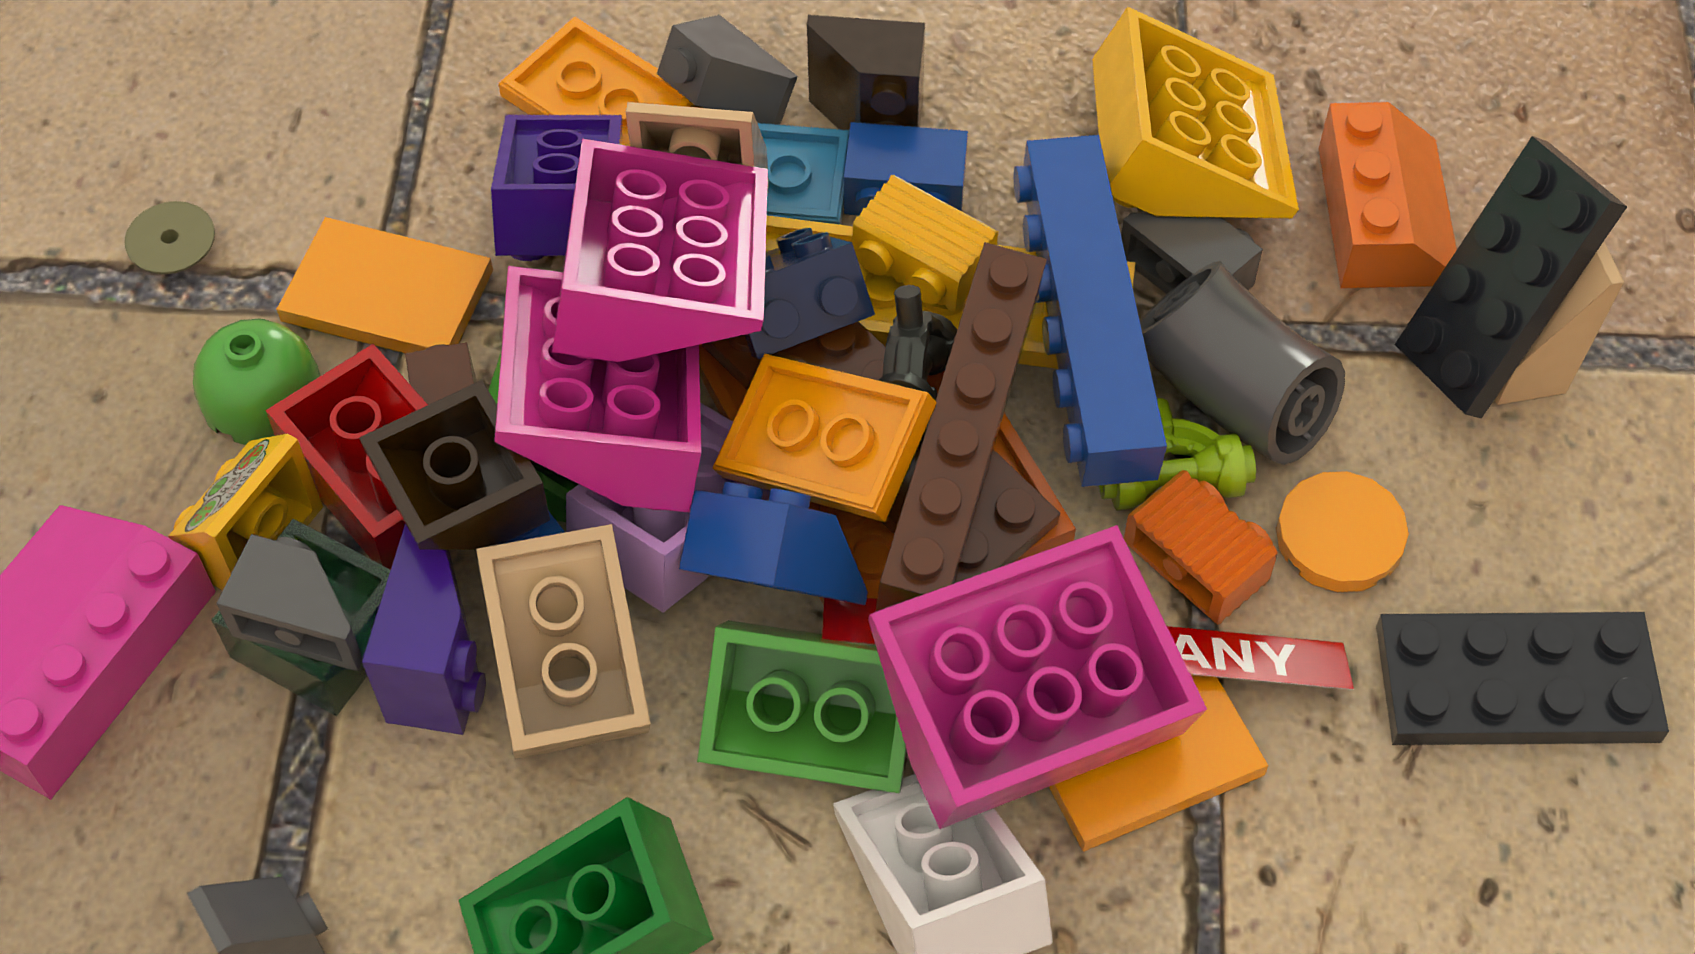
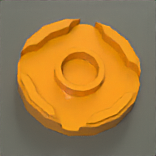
(1342, 531)

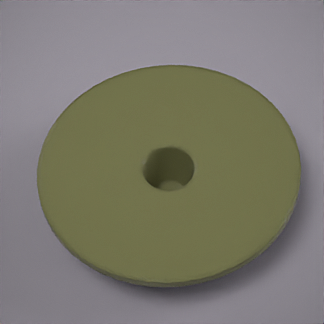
(169, 237)

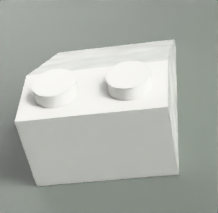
(947, 886)

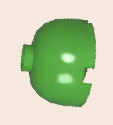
(247, 372)

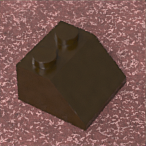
(866, 70)
(453, 478)

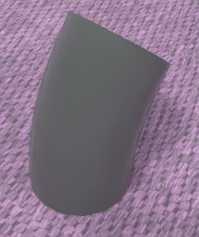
(1243, 364)

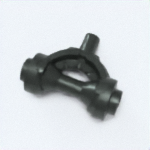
(916, 343)

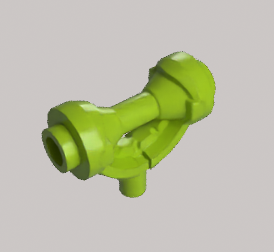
(1213, 459)

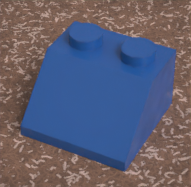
(770, 543)

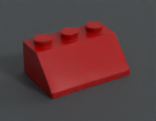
(328, 421)

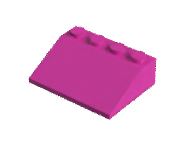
(660, 253)
(599, 422)
(81, 631)
(1032, 675)

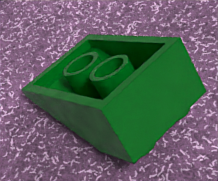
(594, 891)

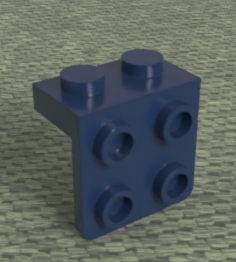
(809, 291)

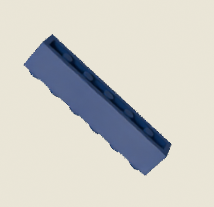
(1091, 313)

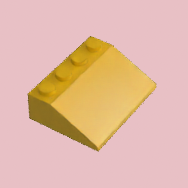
(1189, 126)

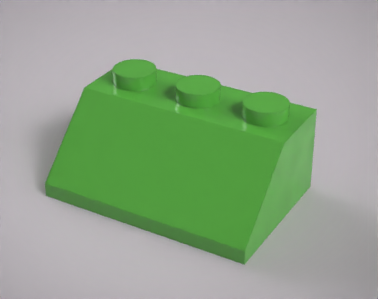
(800, 708)

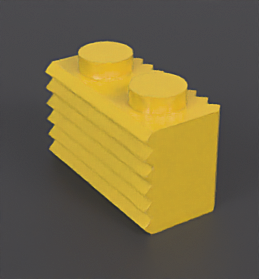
(920, 242)

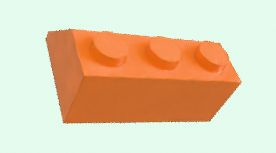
(1384, 197)

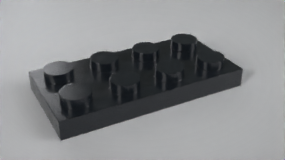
(1509, 276)
(1520, 678)

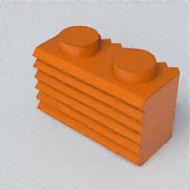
(1201, 545)

